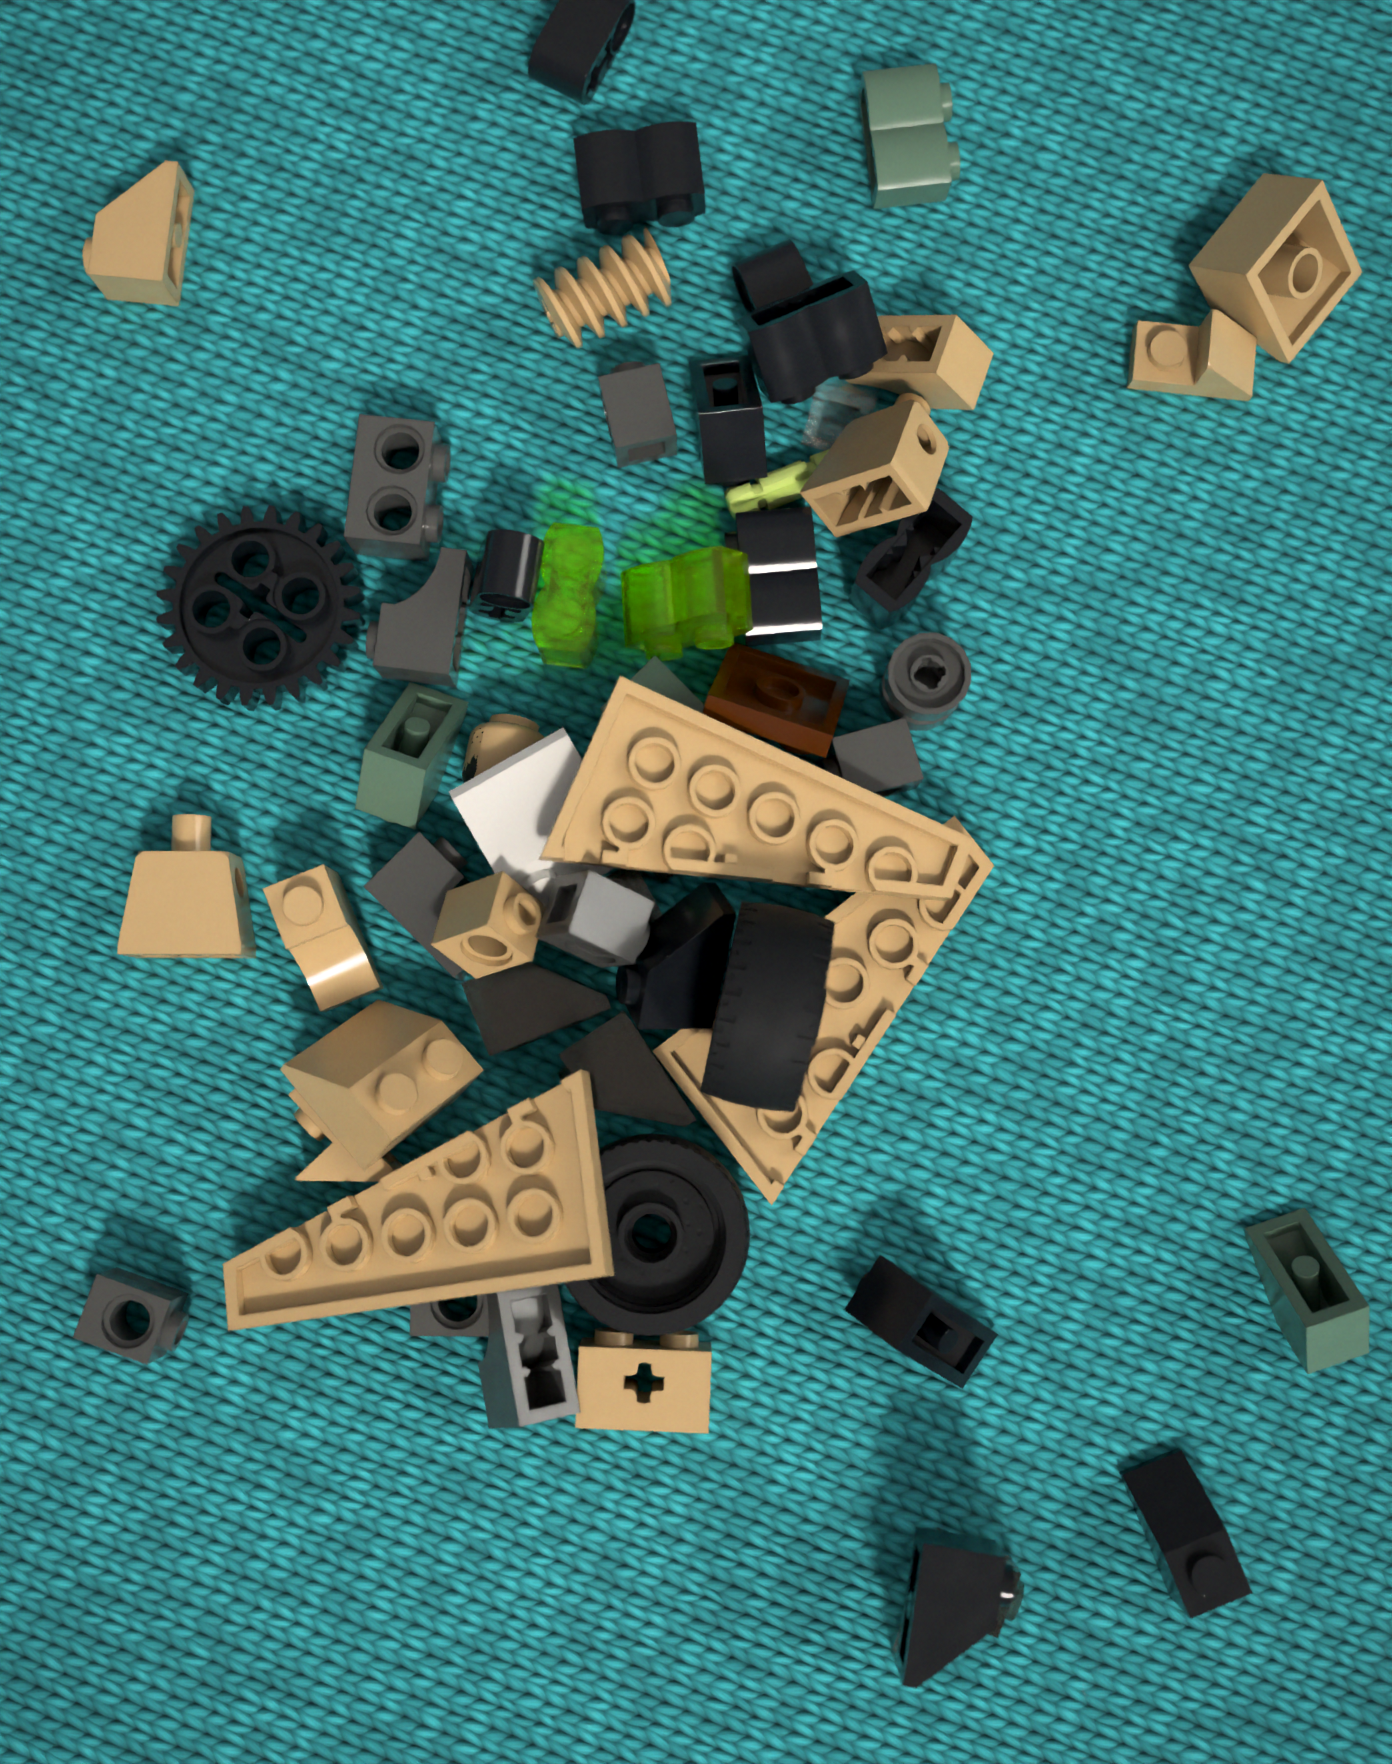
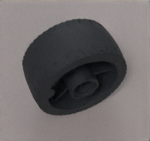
(769, 1007)
(707, 1247)

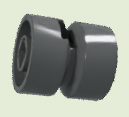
(925, 681)

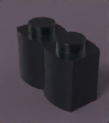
(640, 177)
(813, 337)
(902, 564)
(780, 573)

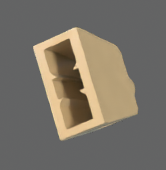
(879, 468)
(188, 899)

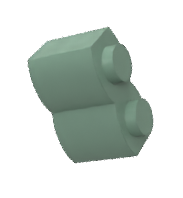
(907, 135)

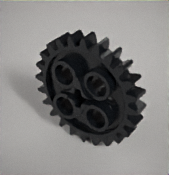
(227, 651)

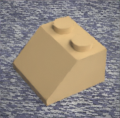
(1278, 263)
(381, 1077)

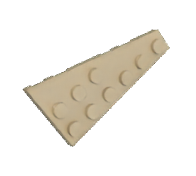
(713, 802)
(874, 964)
(465, 1220)

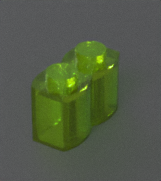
(687, 602)
(565, 608)

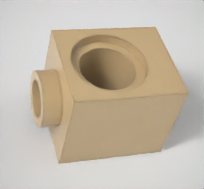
(488, 925)

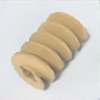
(605, 289)

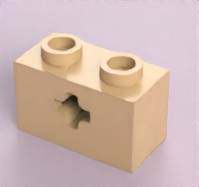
(614, 1401)

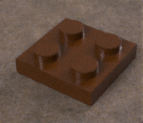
(777, 699)

